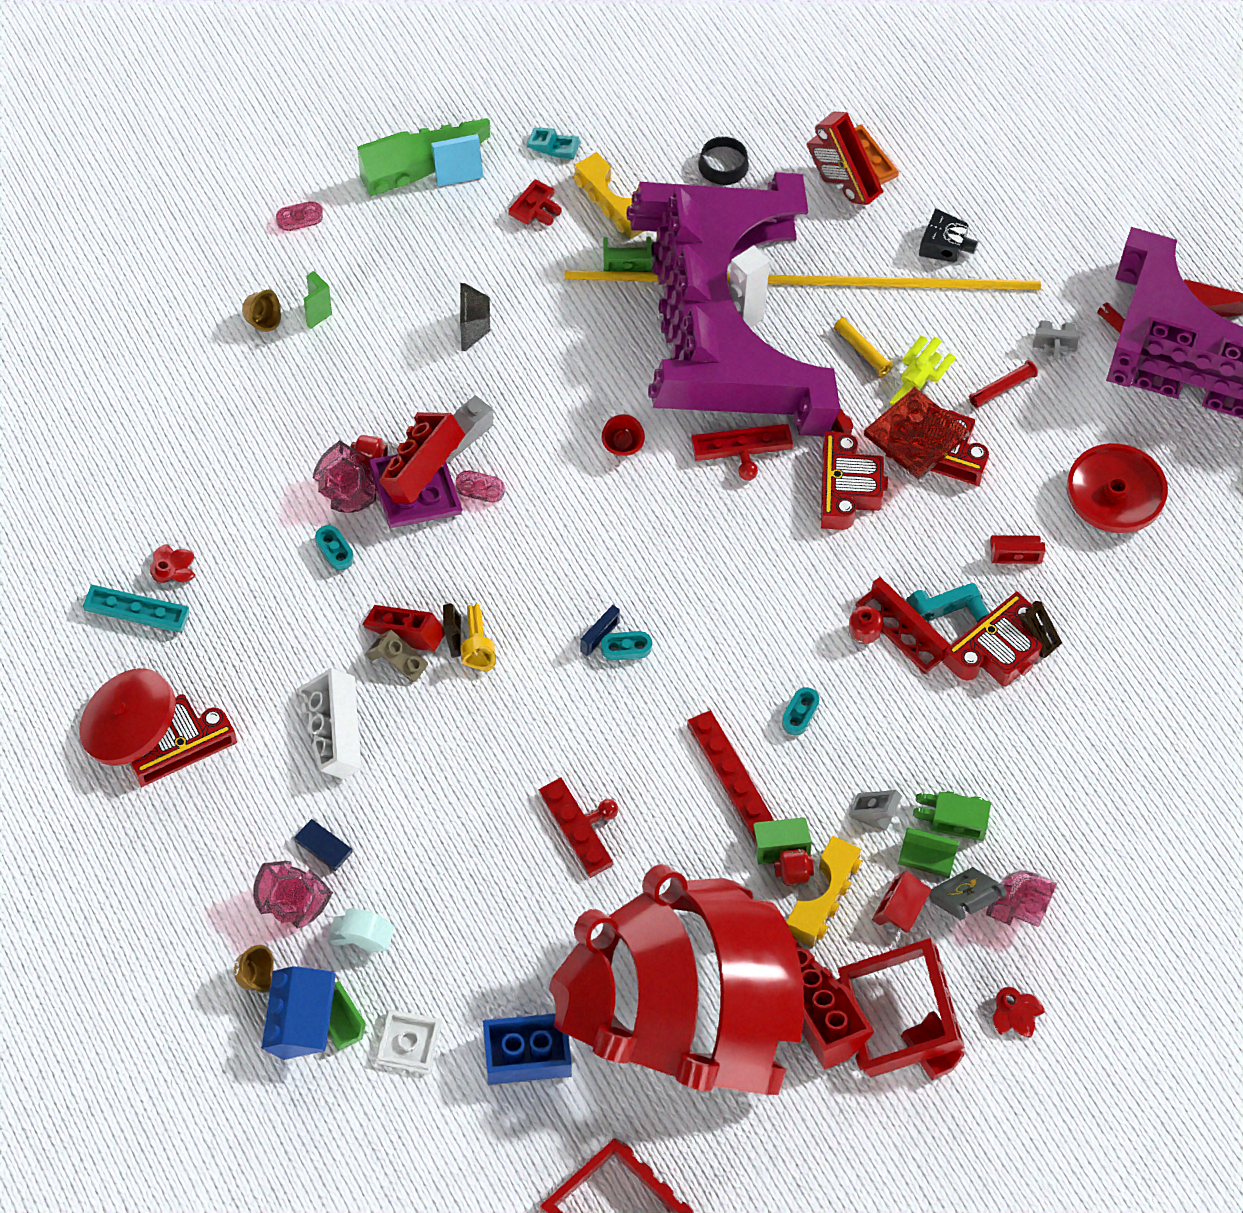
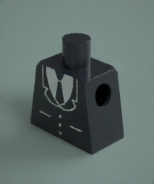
(946, 238)

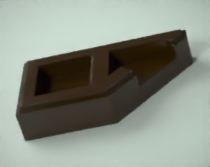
(452, 629)

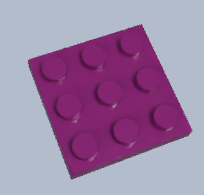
(434, 502)

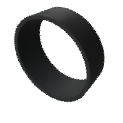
(723, 177)

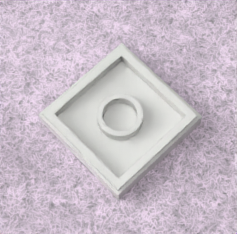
(409, 1041)

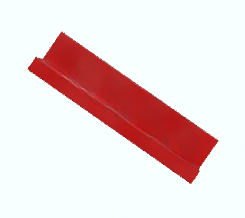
(912, 622)

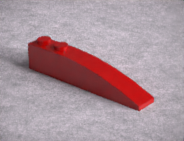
(832, 1017)

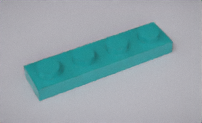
(136, 608)

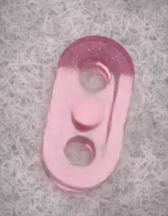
(302, 216)
(481, 486)

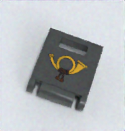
(967, 890)

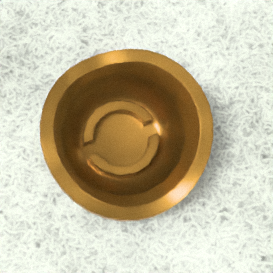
(262, 310)
(254, 969)

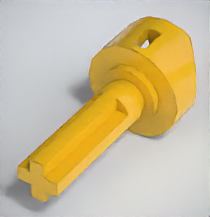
(477, 650)

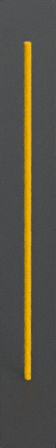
(829, 280)

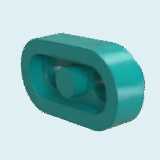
(335, 549)
(626, 644)
(800, 713)

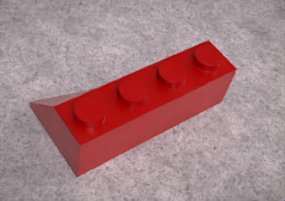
(421, 455)

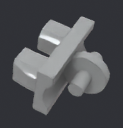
(1056, 340)

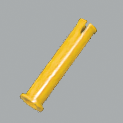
(849, 333)

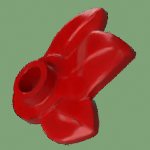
(171, 564)
(1016, 1016)

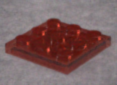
(916, 433)

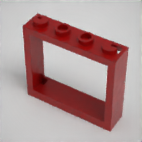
(924, 1051)
(625, 1155)

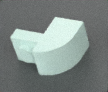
(363, 929)

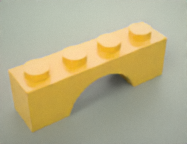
(593, 176)
(809, 918)

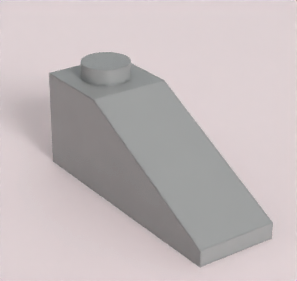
(475, 419)

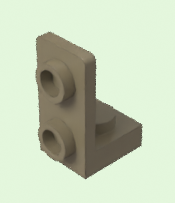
(398, 654)

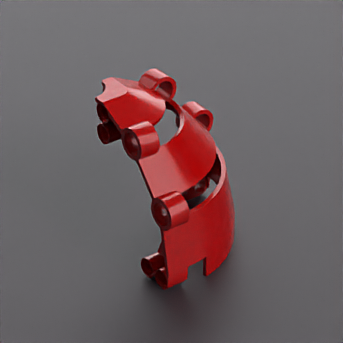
(757, 984)

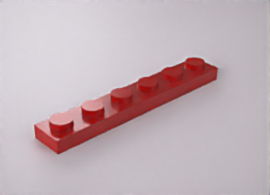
(729, 770)

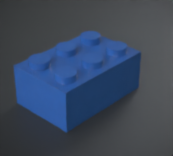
(525, 1049)

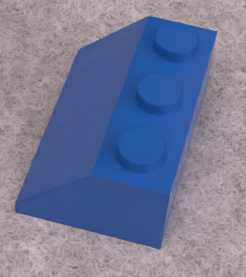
(298, 1012)

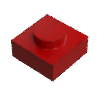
(842, 423)

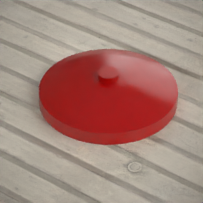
(1117, 488)
(127, 717)

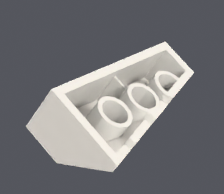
(749, 284)
(333, 721)

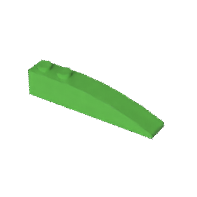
(407, 156)

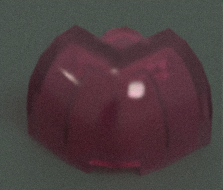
(345, 479)
(290, 893)
(1026, 898)

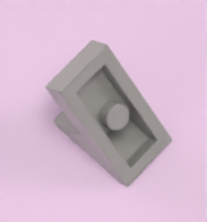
(875, 807)

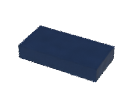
(601, 628)
(323, 845)

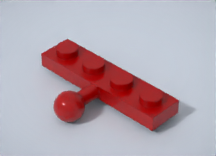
(742, 444)
(578, 827)

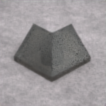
(473, 315)

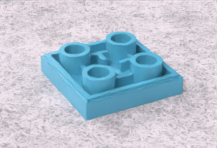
(457, 160)

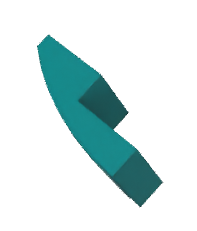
(549, 143)

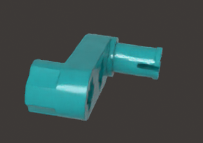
(949, 602)

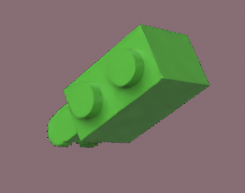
(955, 814)

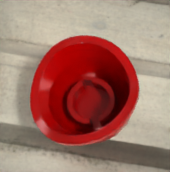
(623, 435)

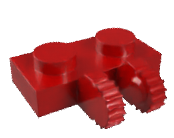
(532, 202)

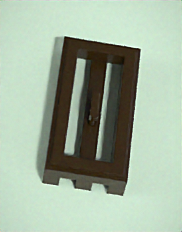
(1039, 631)

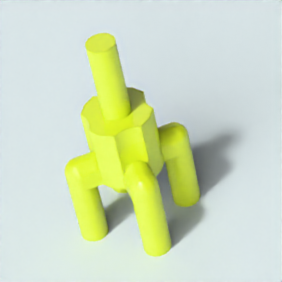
(922, 368)

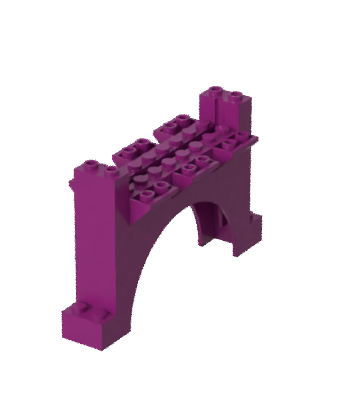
(1171, 333)
(714, 353)

